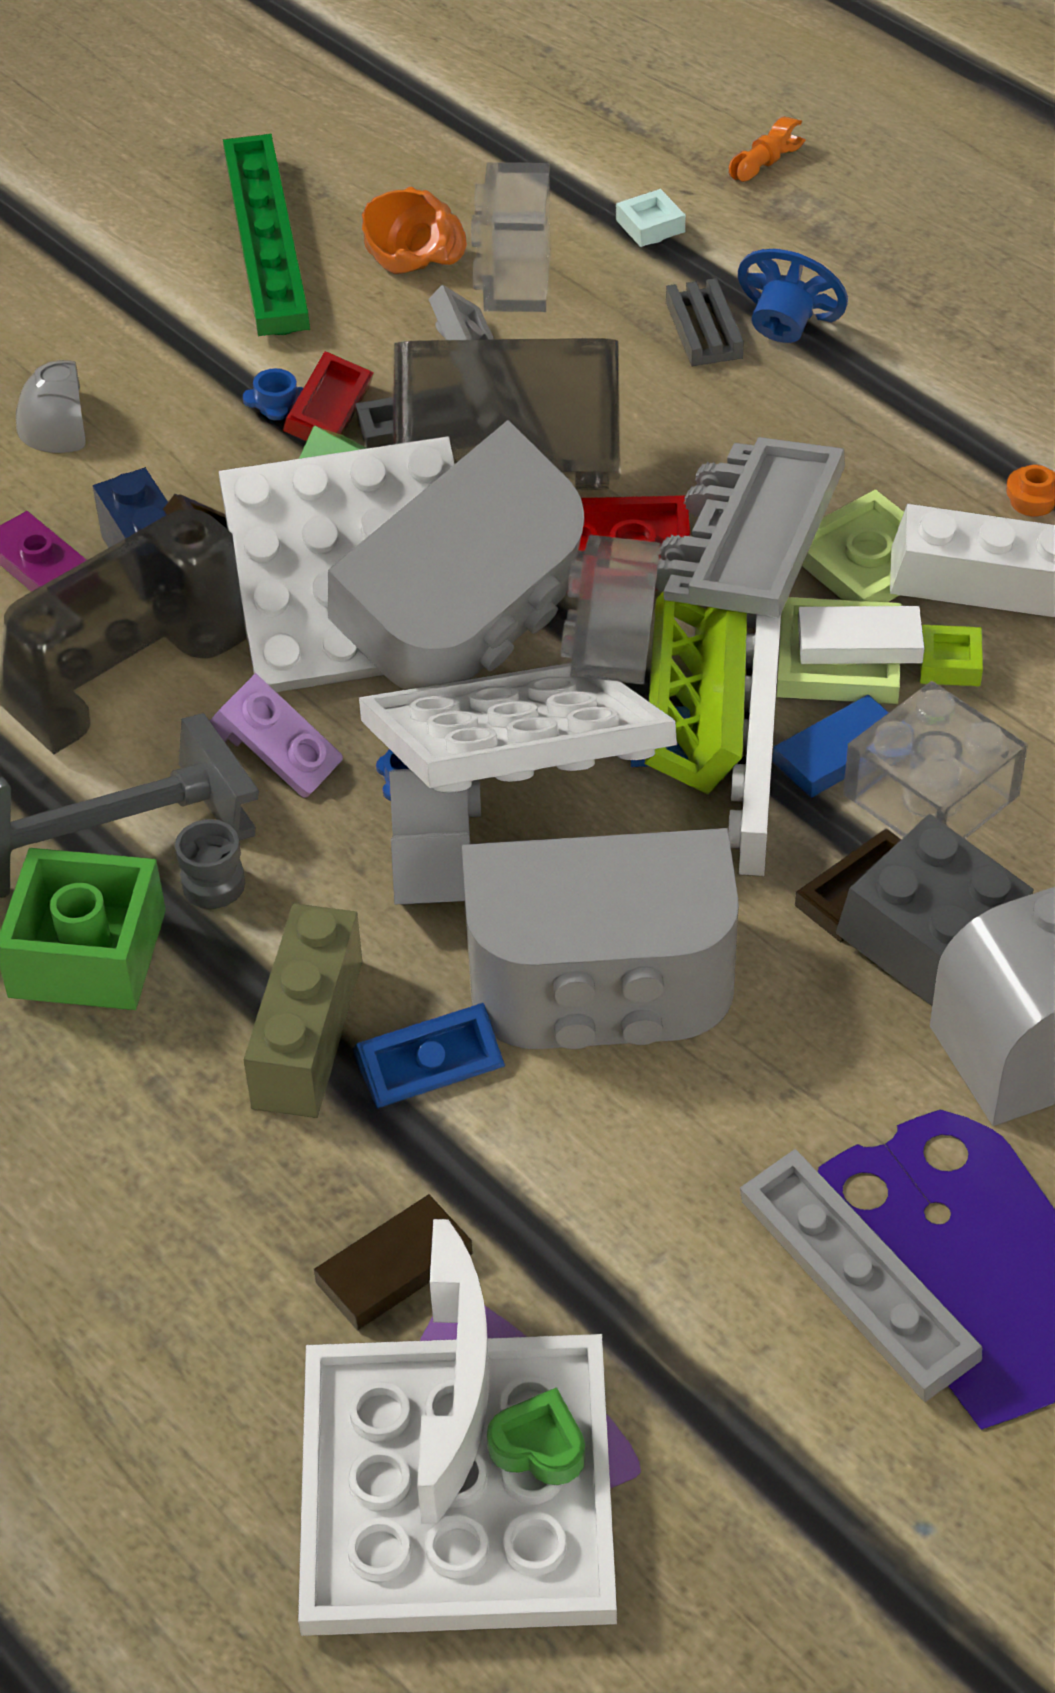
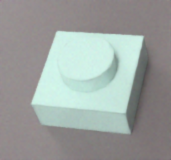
(650, 217)

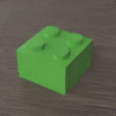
(81, 928)

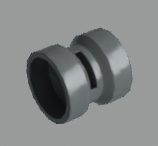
(210, 863)

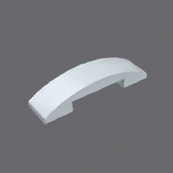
(452, 1442)

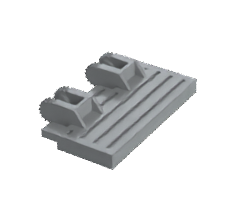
(750, 526)

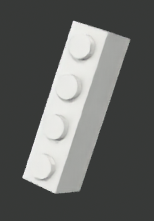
(974, 560)

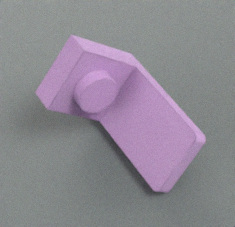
(277, 735)

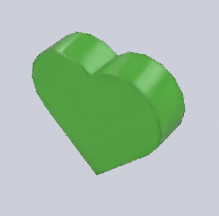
(538, 1439)

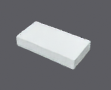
(860, 635)

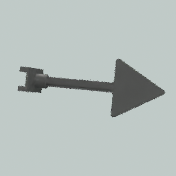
(205, 774)

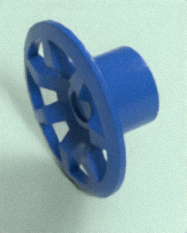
(786, 299)

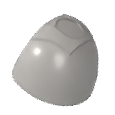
(51, 409)

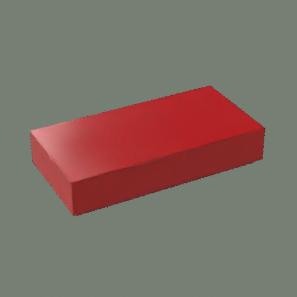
(328, 397)

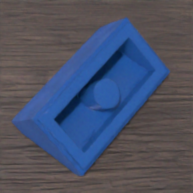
(428, 1055)

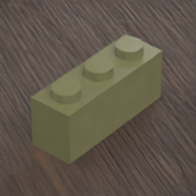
(303, 1011)

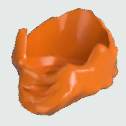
(411, 230)

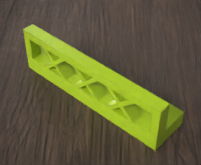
(713, 693)

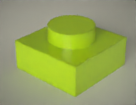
(952, 655)

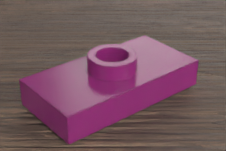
(34, 551)

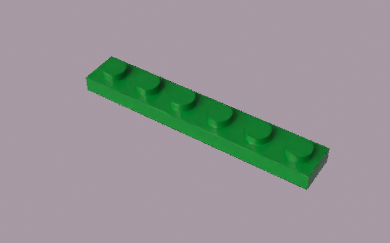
(265, 236)

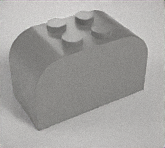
(462, 566)
(602, 937)
(999, 1006)

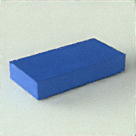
(819, 753)

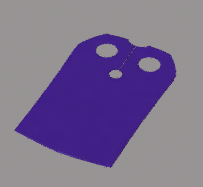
(984, 1264)

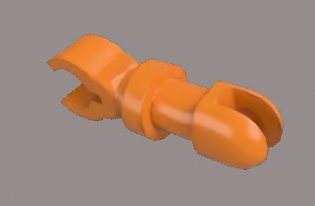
(766, 149)

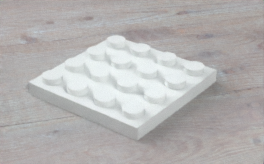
(295, 525)
(514, 726)
(508, 1542)

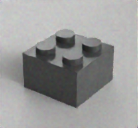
(920, 899)

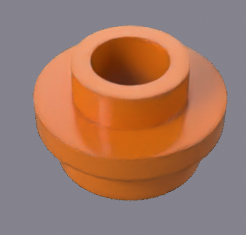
(1032, 490)

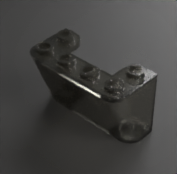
(551, 390)
(157, 583)

